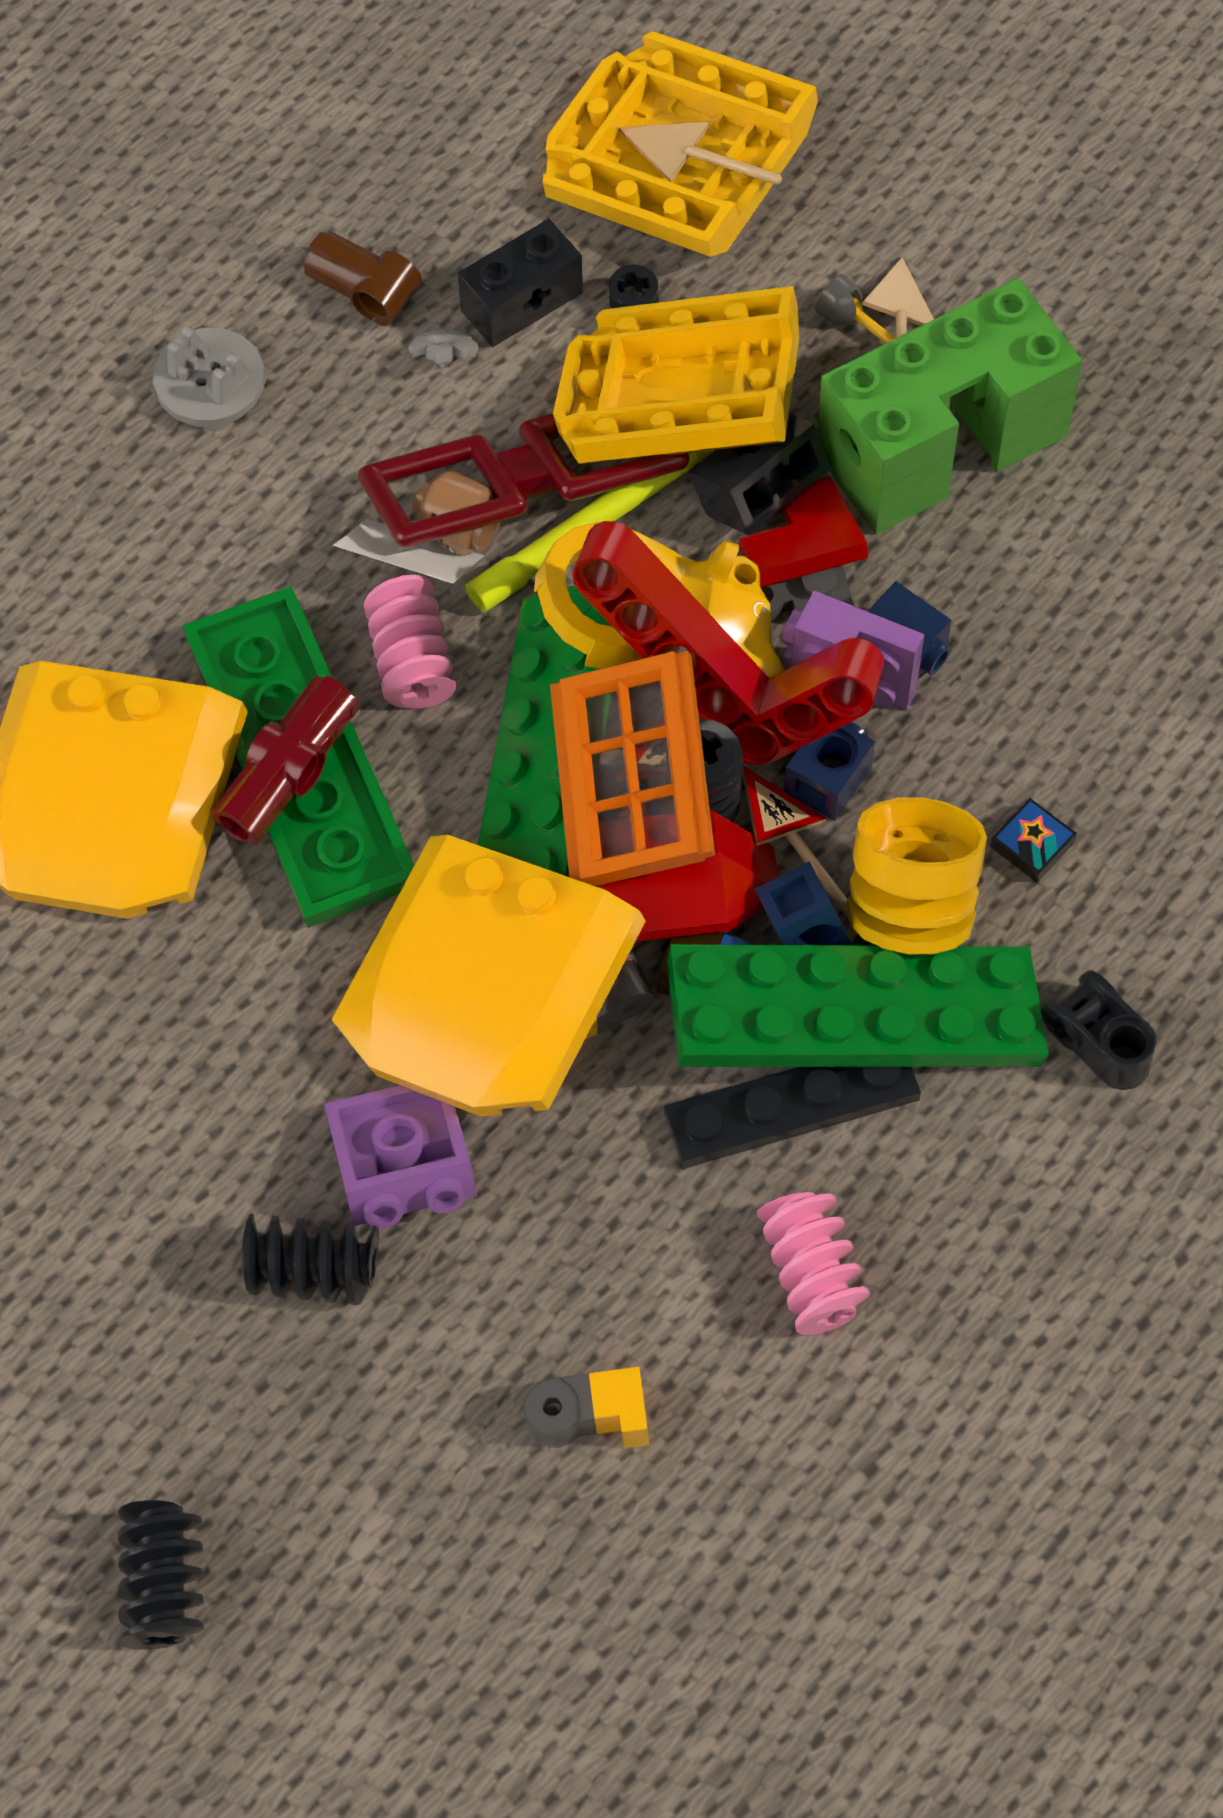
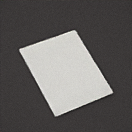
(376, 541)

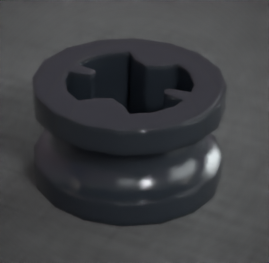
(632, 275)

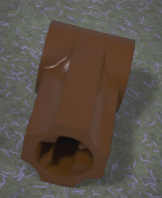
(373, 282)

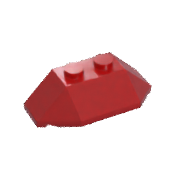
(704, 894)

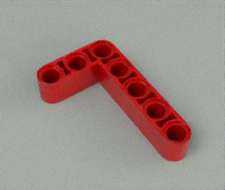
(662, 616)

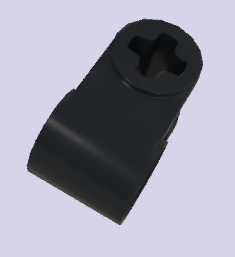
(1094, 1022)

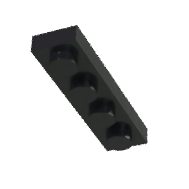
(783, 1108)

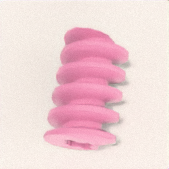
(409, 642)
(812, 1261)

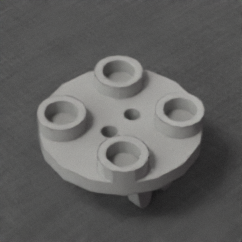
(227, 391)

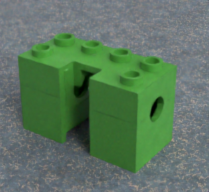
(890, 414)

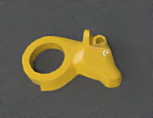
(722, 584)

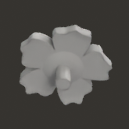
(442, 345)

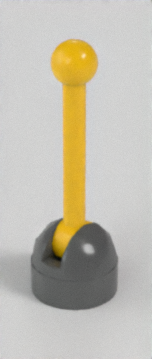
(842, 304)

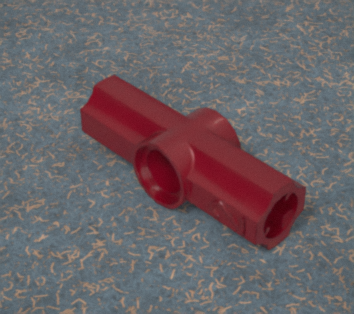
(285, 759)

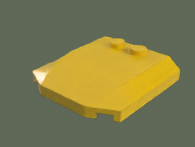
(666, 81)
(681, 377)
(110, 787)
(485, 978)

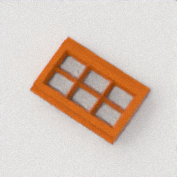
(632, 769)

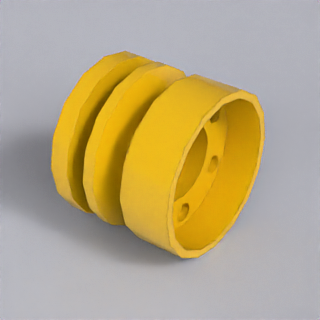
(915, 875)

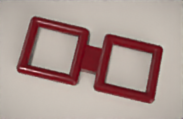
(510, 474)

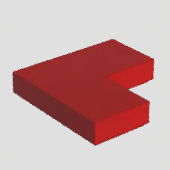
(816, 537)

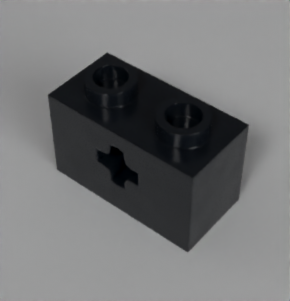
(520, 282)
(757, 481)

